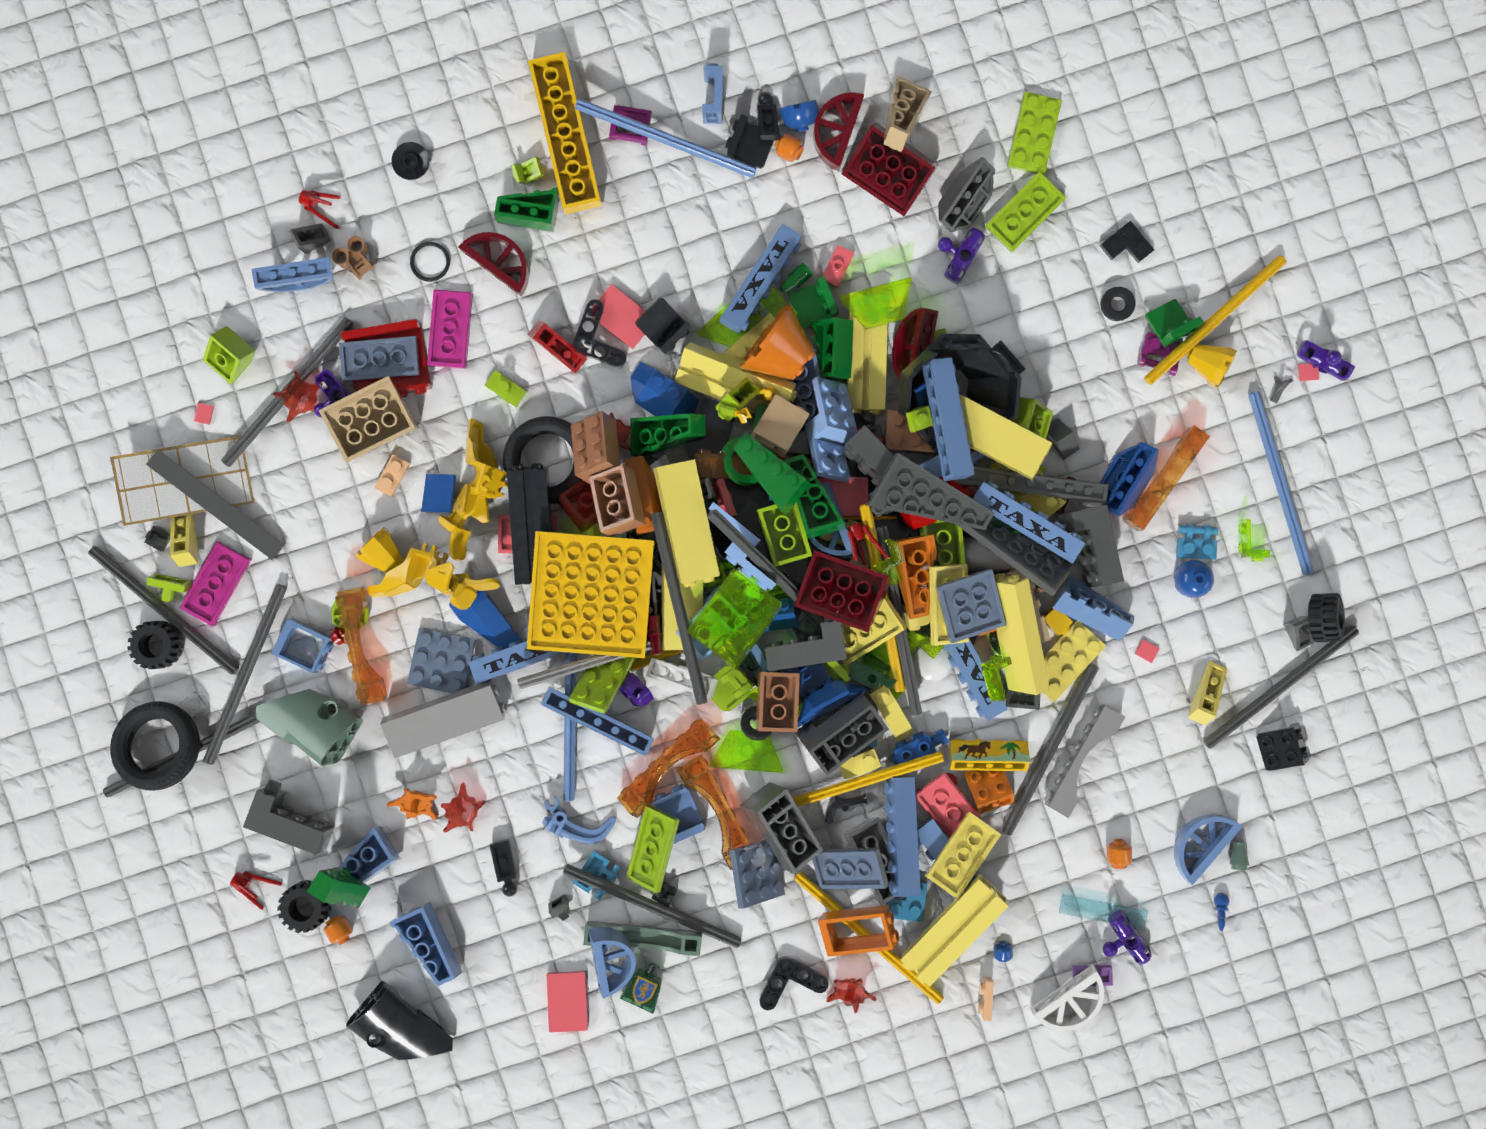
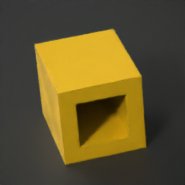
(1057, 622)

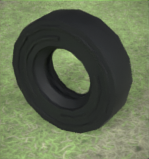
(1126, 295)
(747, 729)

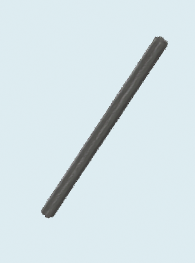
(277, 403)
(758, 558)
(679, 608)
(162, 609)
(902, 637)
(244, 674)
(1279, 688)
(1050, 749)
(165, 762)
(652, 905)

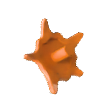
(415, 804)

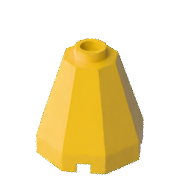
(1211, 362)
(381, 552)

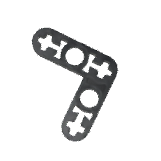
(588, 337)
(791, 974)

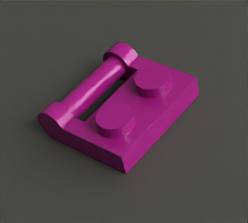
(641, 115)
(1154, 347)

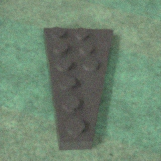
(917, 492)
(1026, 556)

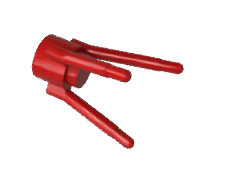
(311, 199)
(856, 534)
(241, 883)

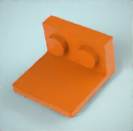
(989, 789)

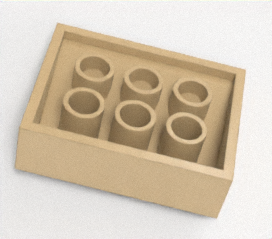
(368, 419)

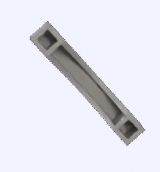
(1064, 794)

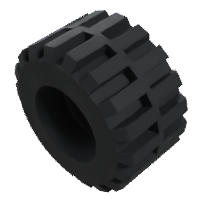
(1326, 617)
(140, 645)
(293, 917)

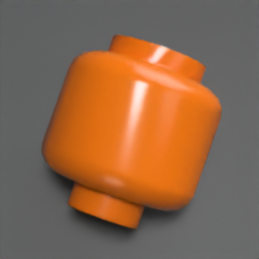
(789, 147)
(1119, 854)
(338, 929)

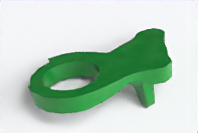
(728, 449)

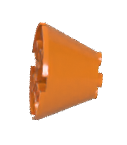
(780, 348)

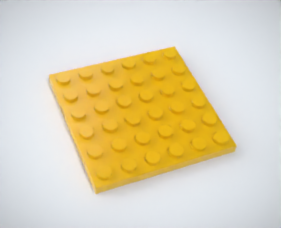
(590, 594)

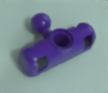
(968, 244)
(1325, 360)
(334, 387)
(636, 690)
(1134, 946)

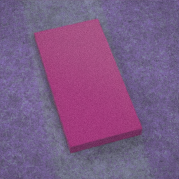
(449, 329)
(215, 583)

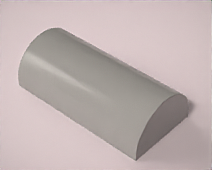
(981, 558)
(872, 835)

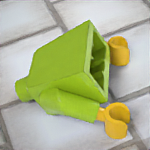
(734, 402)

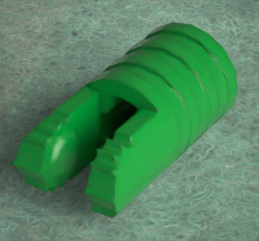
(796, 278)

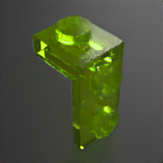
(775, 303)
(1245, 545)
(992, 676)

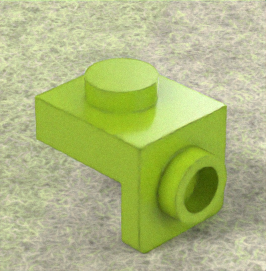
(528, 171)
(919, 418)

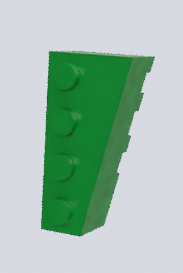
(660, 433)
(775, 476)
(815, 506)

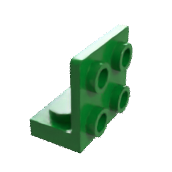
(814, 303)
(1171, 322)

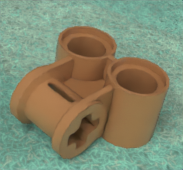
(354, 260)

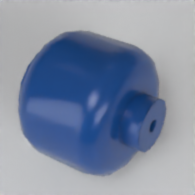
(1003, 951)

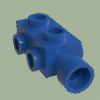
(913, 746)

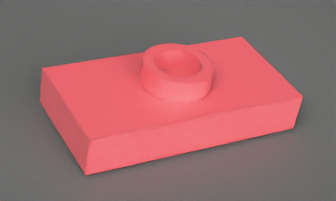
(838, 265)
(723, 497)

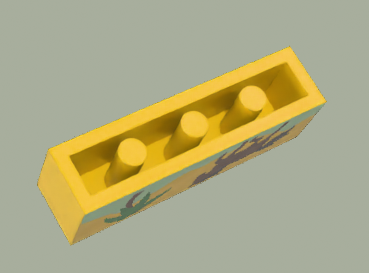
(989, 755)

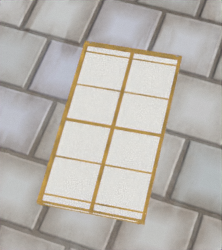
(150, 497)

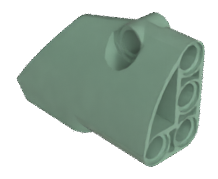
(312, 724)

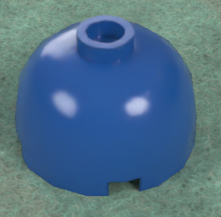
(799, 115)
(1193, 579)

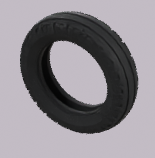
(531, 429)
(122, 745)

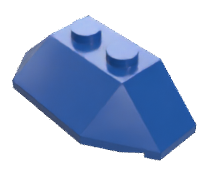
(659, 393)
(1129, 477)
(826, 698)

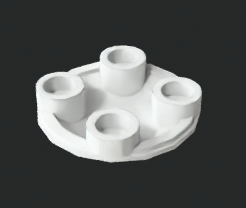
(932, 668)

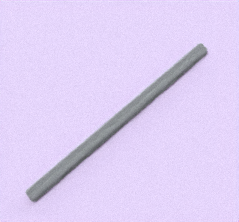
(569, 668)

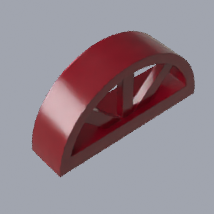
(843, 138)
(486, 263)
(917, 324)

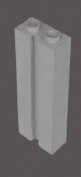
(443, 718)

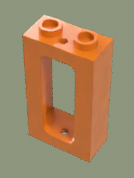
(858, 944)

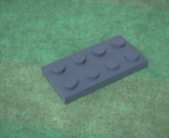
(379, 359)
(850, 869)

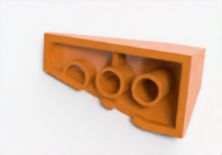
(647, 490)
(918, 556)

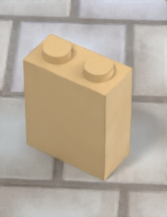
(780, 425)

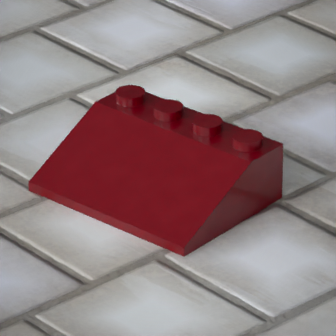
(888, 173)
(842, 591)

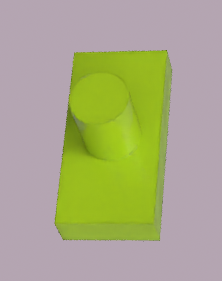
(505, 388)
(169, 585)

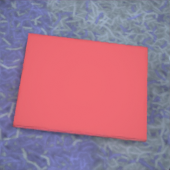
(1307, 372)
(204, 413)
(1147, 651)

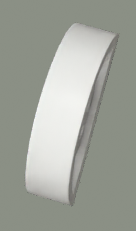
(679, 676)
(1065, 993)

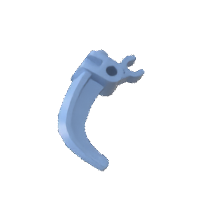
(563, 827)

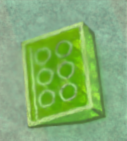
(735, 619)

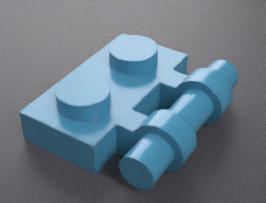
(1197, 548)
(597, 865)

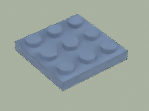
(970, 605)
(441, 661)
(756, 874)

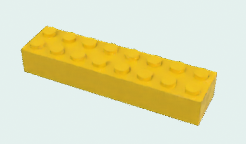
(565, 133)

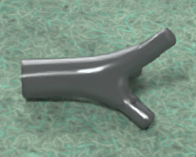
(1279, 388)

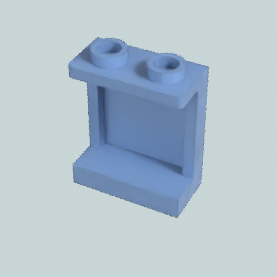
(713, 112)
(682, 806)

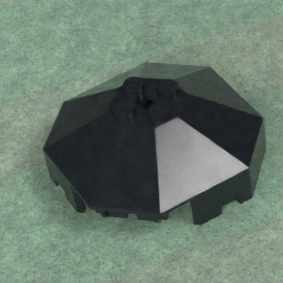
(980, 373)

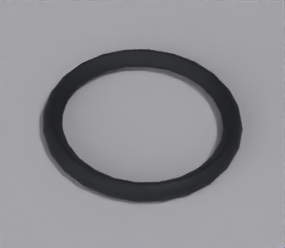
(413, 256)

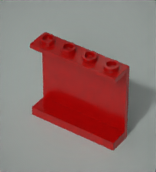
(404, 385)

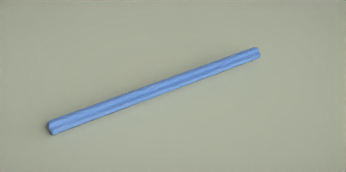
(665, 138)
(1281, 483)
(569, 737)

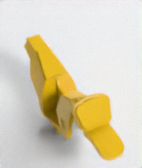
(473, 497)
(437, 573)

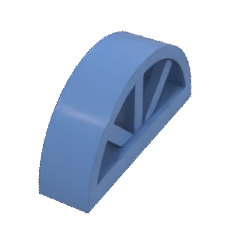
(293, 275)
(845, 554)
(1210, 852)
(622, 974)

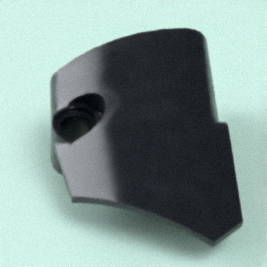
(400, 1027)

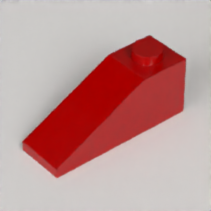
(556, 346)

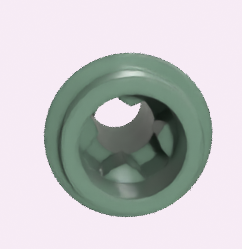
(1239, 856)

